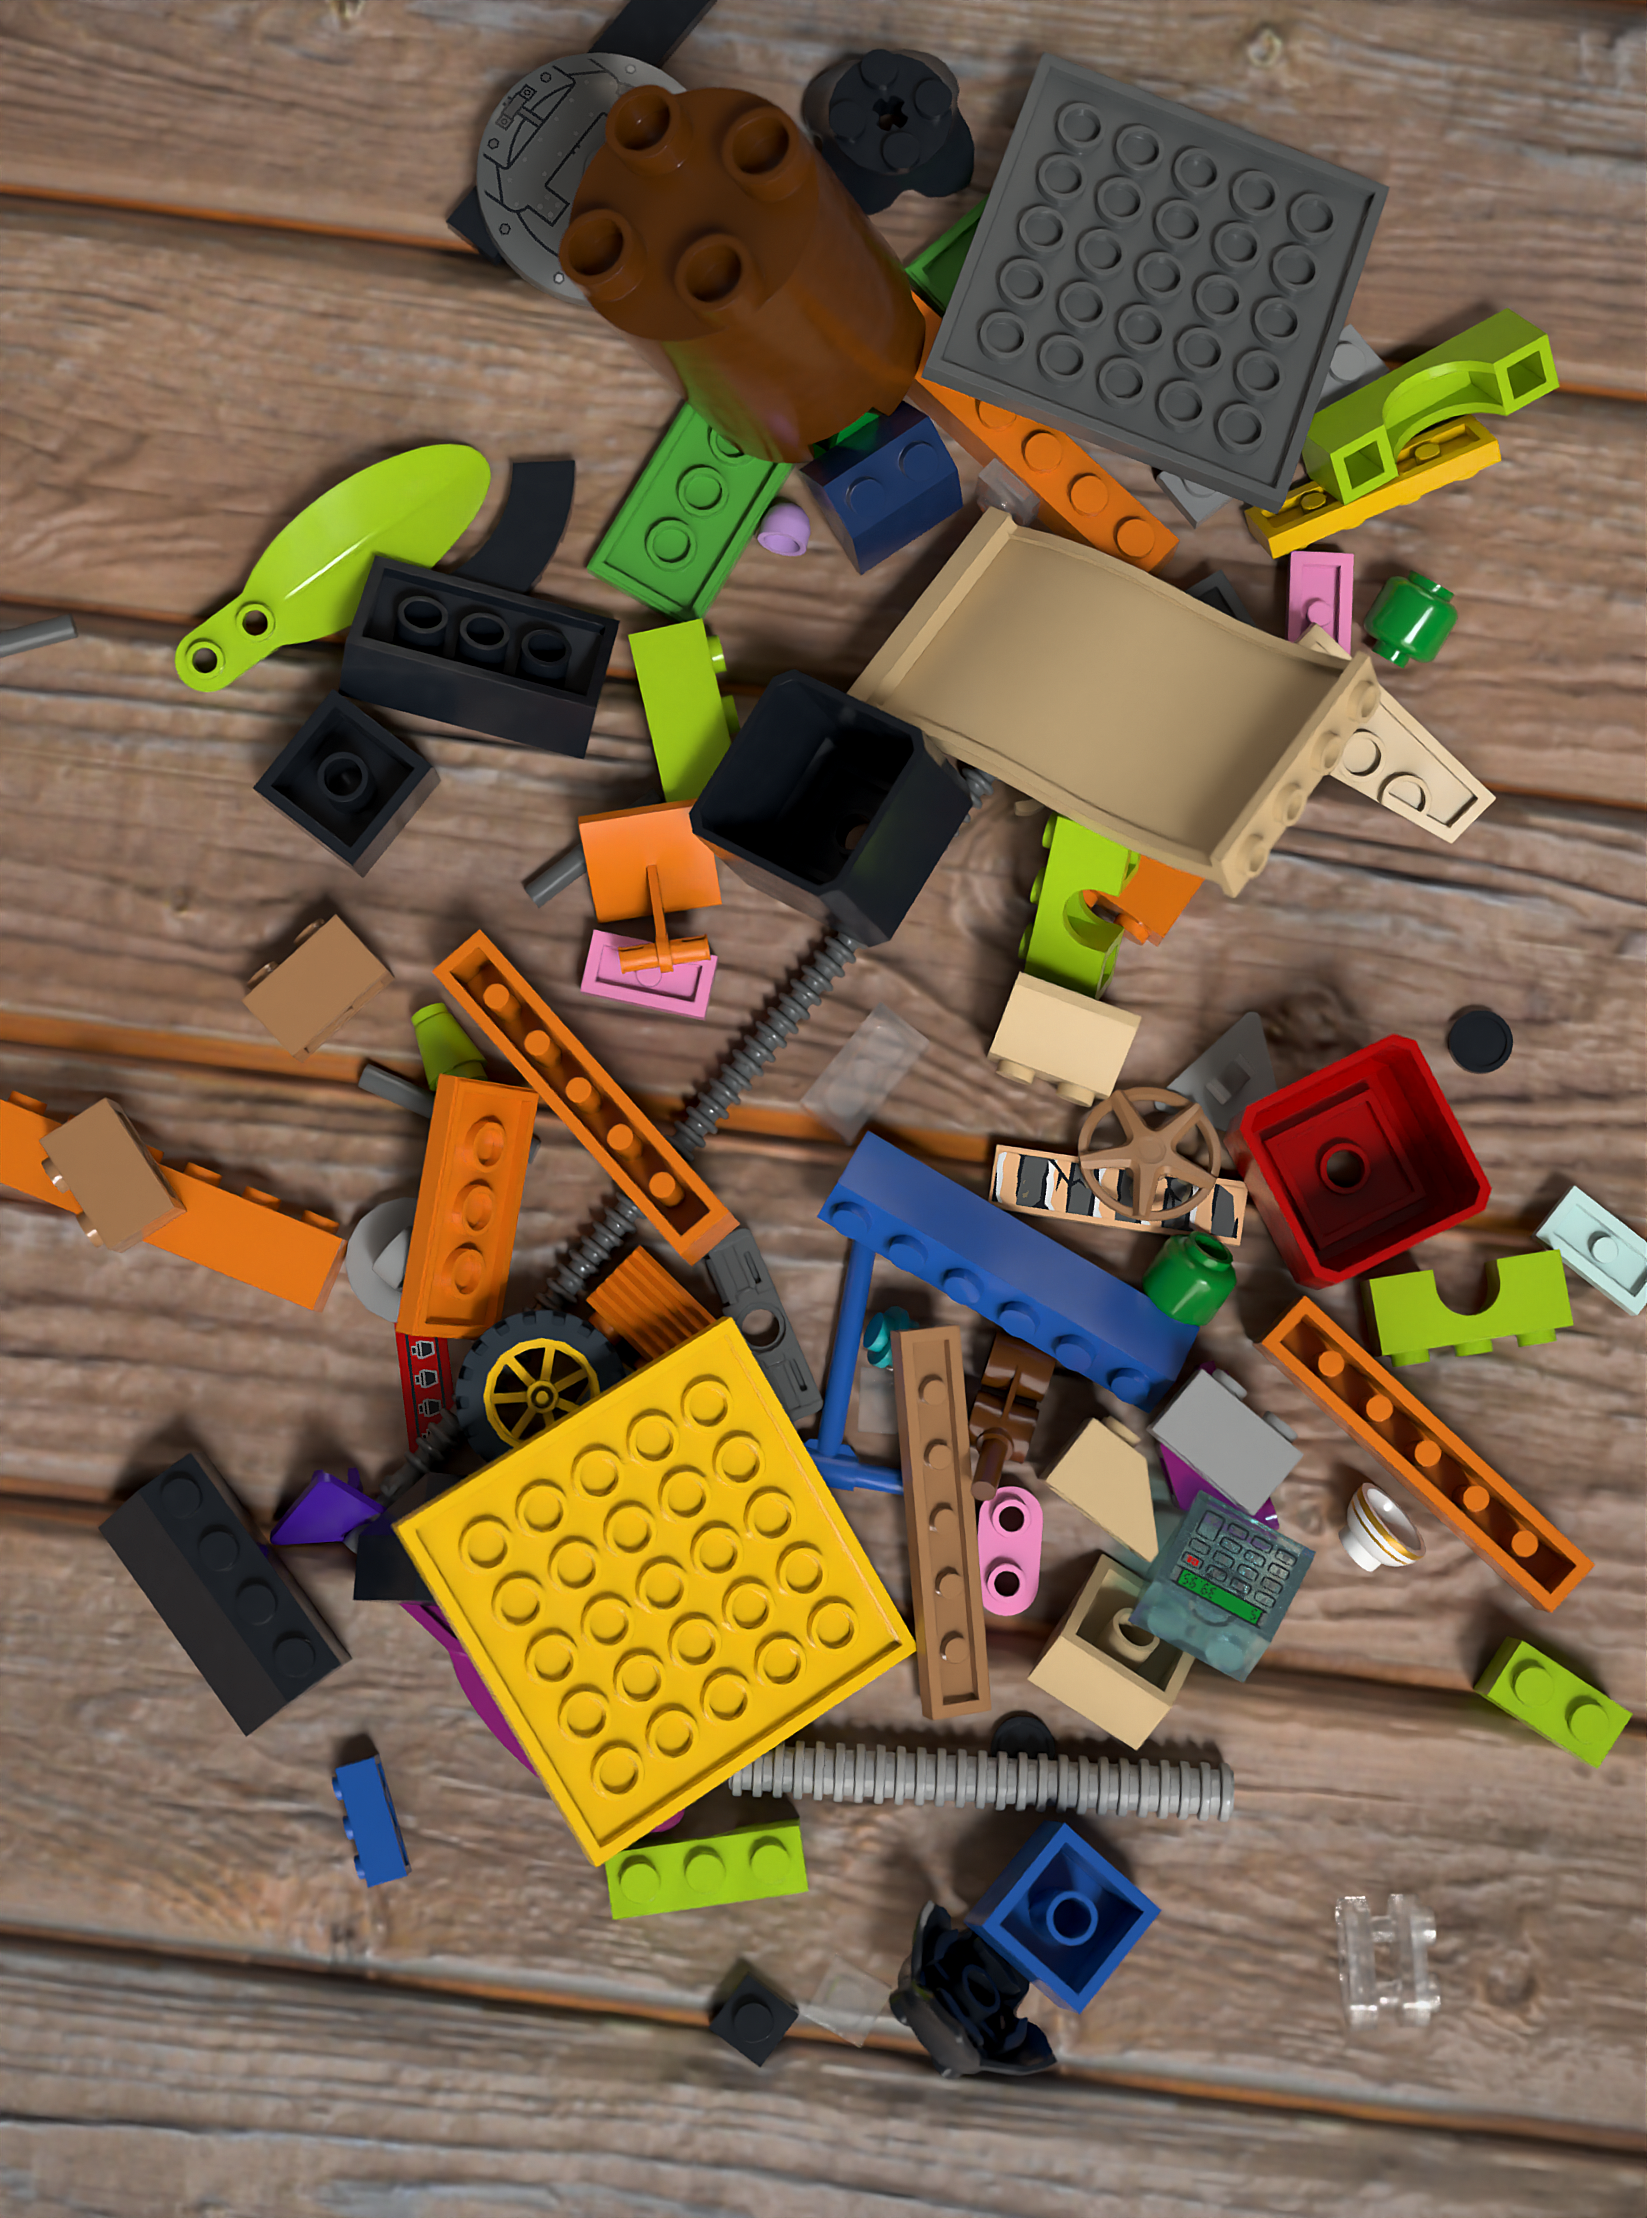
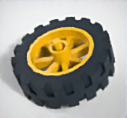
(498, 1347)

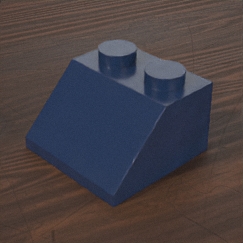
(885, 485)

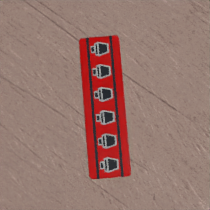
(424, 1382)

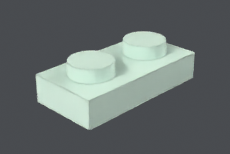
(1597, 1248)

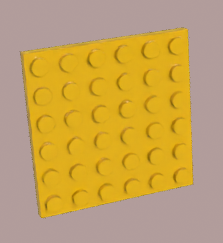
(656, 1589)

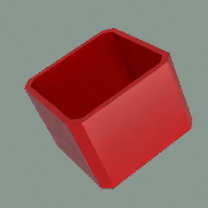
(1410, 1153)

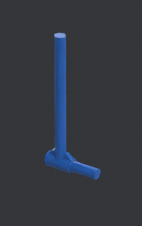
(835, 1460)

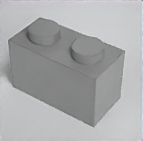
(1226, 1440)

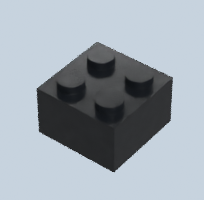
(347, 783)

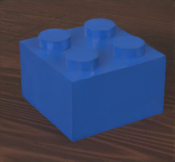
(1062, 1916)

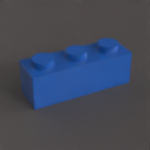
(371, 1821)

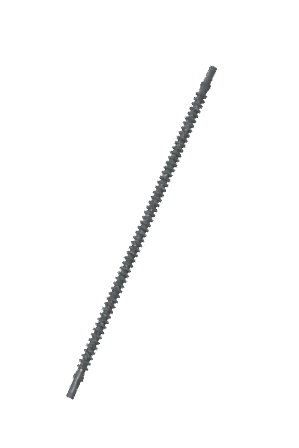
(687, 1137)

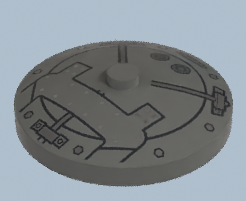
(539, 152)

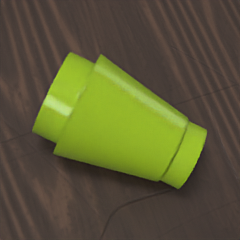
(446, 1046)

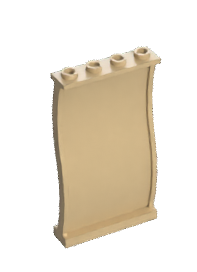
(1119, 699)

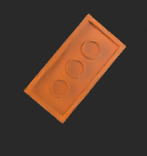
(467, 1208)

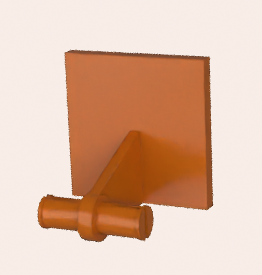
(647, 866)

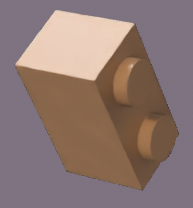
(316, 987)
(110, 1177)

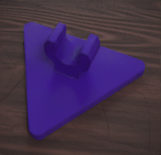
(326, 1511)

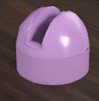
(785, 530)

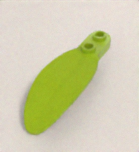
(320, 562)

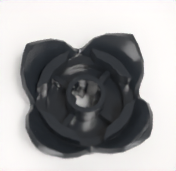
(876, 165)
(966, 2002)

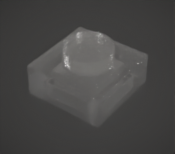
(1006, 492)
(877, 1401)
(847, 2000)

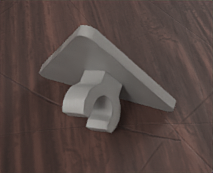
(1227, 1074)

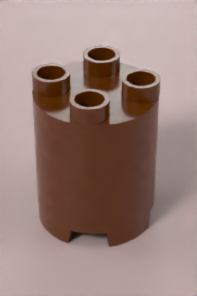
(742, 269)

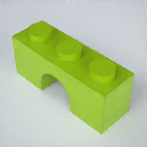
(1067, 939)
(1523, 1299)
(708, 1870)

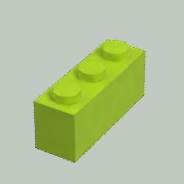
(684, 704)

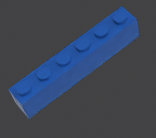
(1008, 1272)

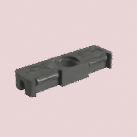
(747, 1286)

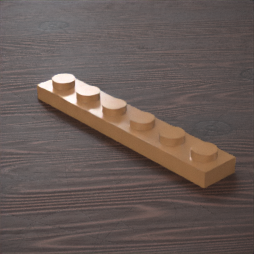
(940, 1521)

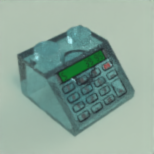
(1221, 1586)

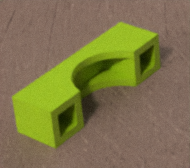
(1481, 370)

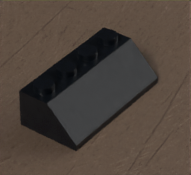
(477, 657)
(223, 1591)

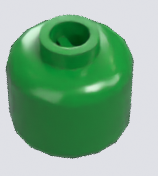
(1410, 619)
(1190, 1277)

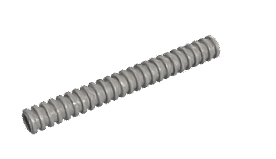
(991, 1780)

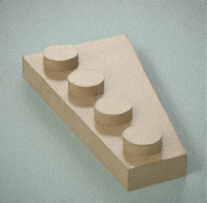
(1404, 764)

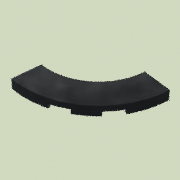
(528, 530)

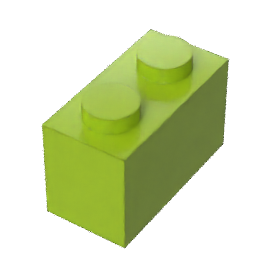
(1552, 1701)

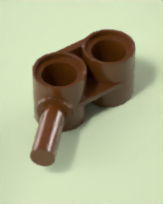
(1005, 1409)

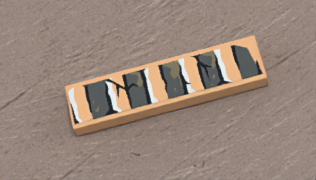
(1055, 1189)

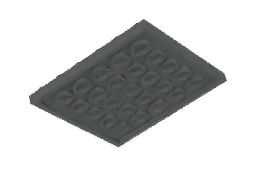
(1158, 283)

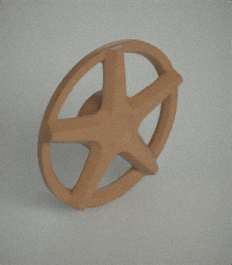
(1149, 1152)

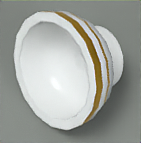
(1379, 1531)

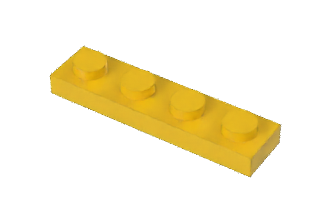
(1424, 464)

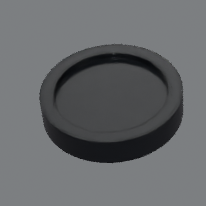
(1480, 1042)
(1022, 1735)

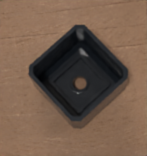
(809, 774)

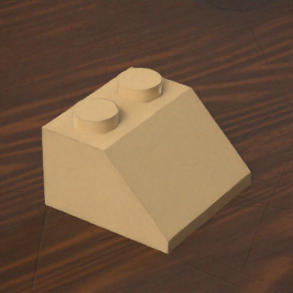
(1062, 1040)
(1107, 1483)
(1106, 1663)

